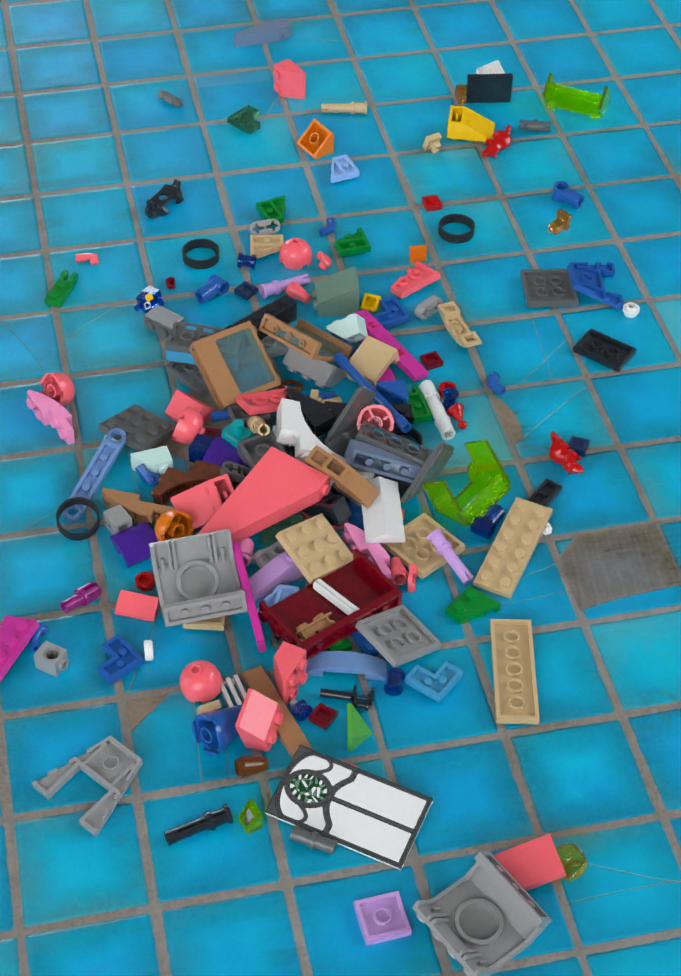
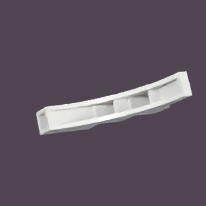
(294, 431)

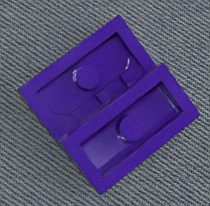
(134, 543)

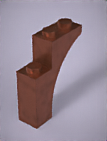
(178, 481)

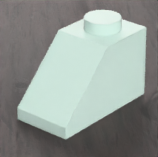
(154, 460)

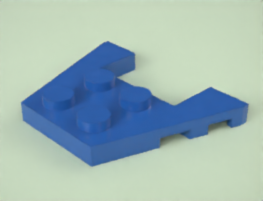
(589, 281)

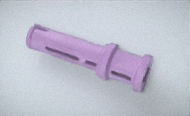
(277, 287)
(445, 549)

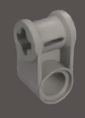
(267, 554)

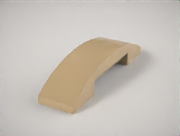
(456, 327)

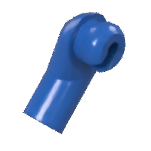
(330, 227)
(493, 383)
(147, 477)
(34, 641)

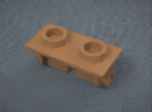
(319, 623)

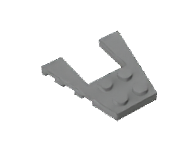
(107, 764)

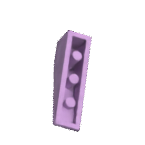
(278, 571)

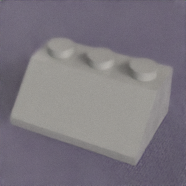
(322, 372)

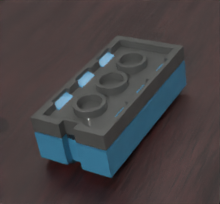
(182, 337)
(393, 443)

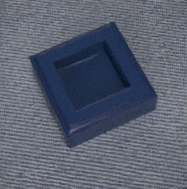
(246, 290)
(579, 445)

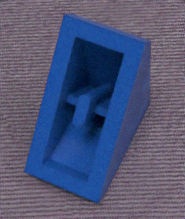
(393, 391)

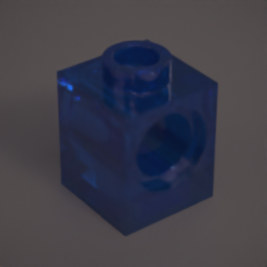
(199, 447)

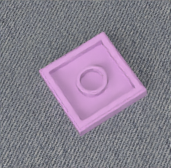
(382, 918)

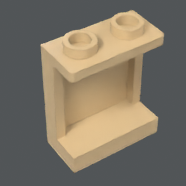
(373, 359)

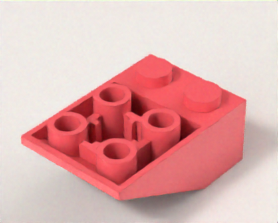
(203, 500)

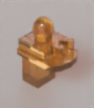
(460, 93)
(561, 223)

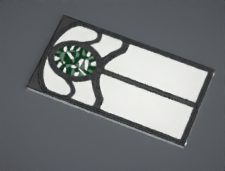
(349, 806)

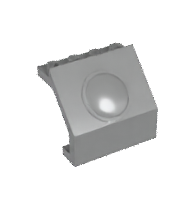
(197, 578)
(483, 917)

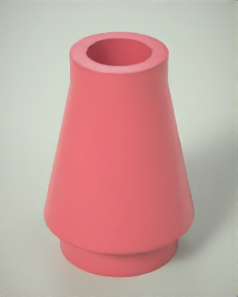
(298, 293)
(398, 571)

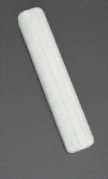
(334, 597)

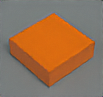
(417, 253)

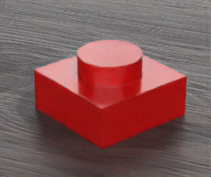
(431, 203)

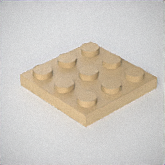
(315, 547)
(419, 550)

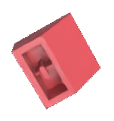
(289, 670)

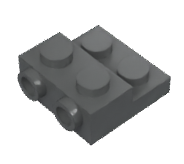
(255, 447)

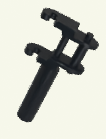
(349, 697)

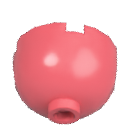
(295, 254)
(58, 387)
(378, 416)
(188, 426)
(200, 681)

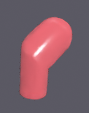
(83, 257)
(325, 260)

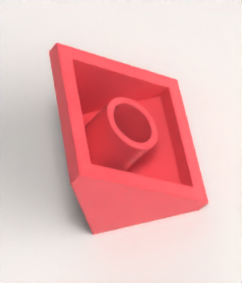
(183, 399)

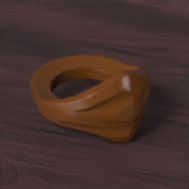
(299, 388)

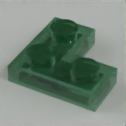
(245, 120)

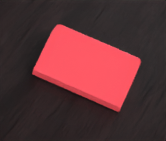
(137, 606)

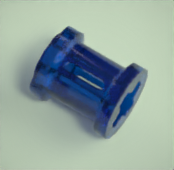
(242, 261)
(449, 399)
(394, 681)

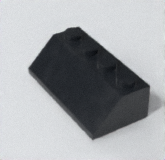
(281, 308)

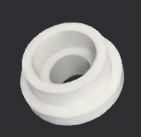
(631, 309)

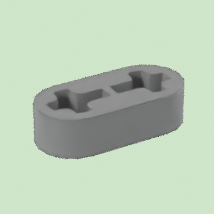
(264, 223)
(428, 307)

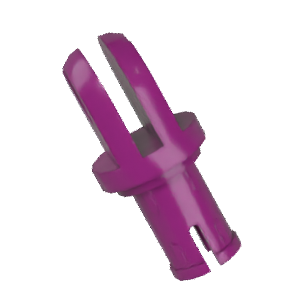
(82, 597)

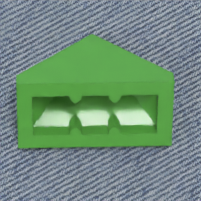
(356, 728)

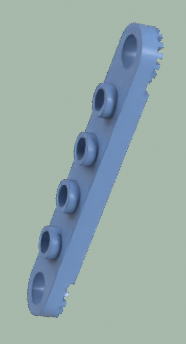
(96, 472)

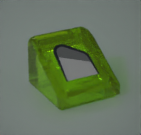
(251, 817)

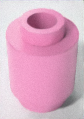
(247, 549)

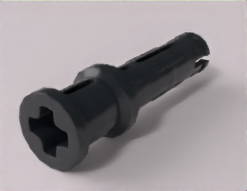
(208, 822)

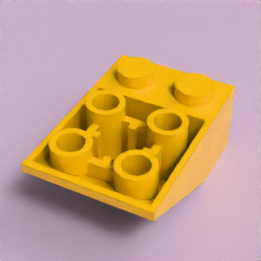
(468, 125)

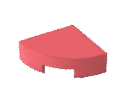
(412, 578)

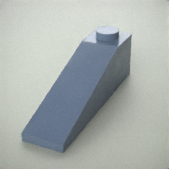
(268, 32)
(379, 461)

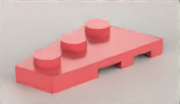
(414, 280)

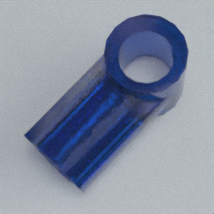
(486, 524)

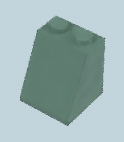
(337, 294)

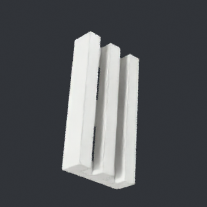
(229, 682)

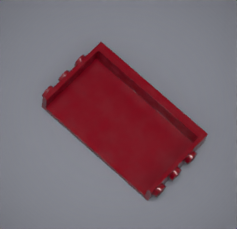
(357, 581)

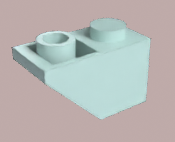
(350, 328)

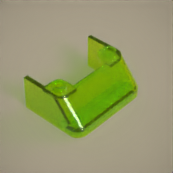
(575, 99)
(486, 487)

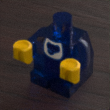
(148, 299)

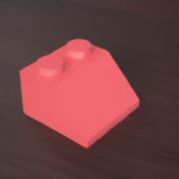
(289, 80)
(258, 721)

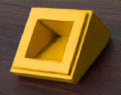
(370, 302)

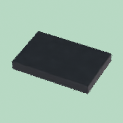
(489, 88)
(604, 350)

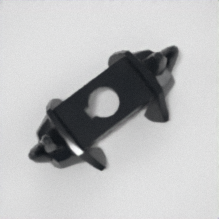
(155, 206)

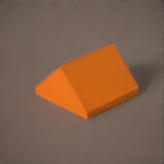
(317, 140)

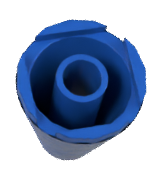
(216, 729)

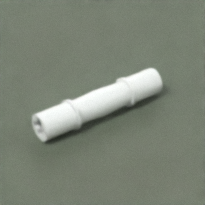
(442, 420)

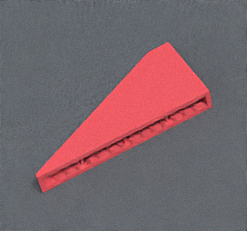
(269, 494)

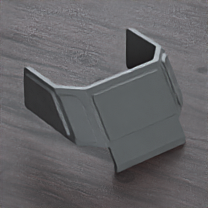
(346, 429)

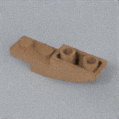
(343, 475)
(138, 510)

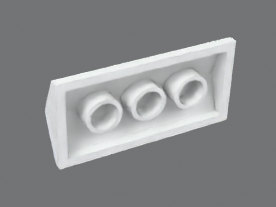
(384, 517)

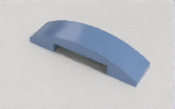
(347, 662)

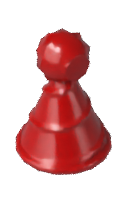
(456, 412)

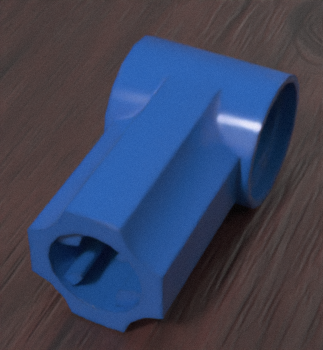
(562, 193)
(214, 286)

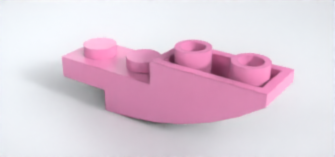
(51, 413)
(374, 551)

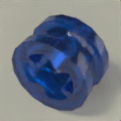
(301, 710)

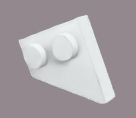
(491, 68)

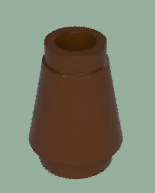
(248, 765)

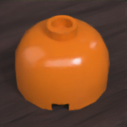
(173, 525)

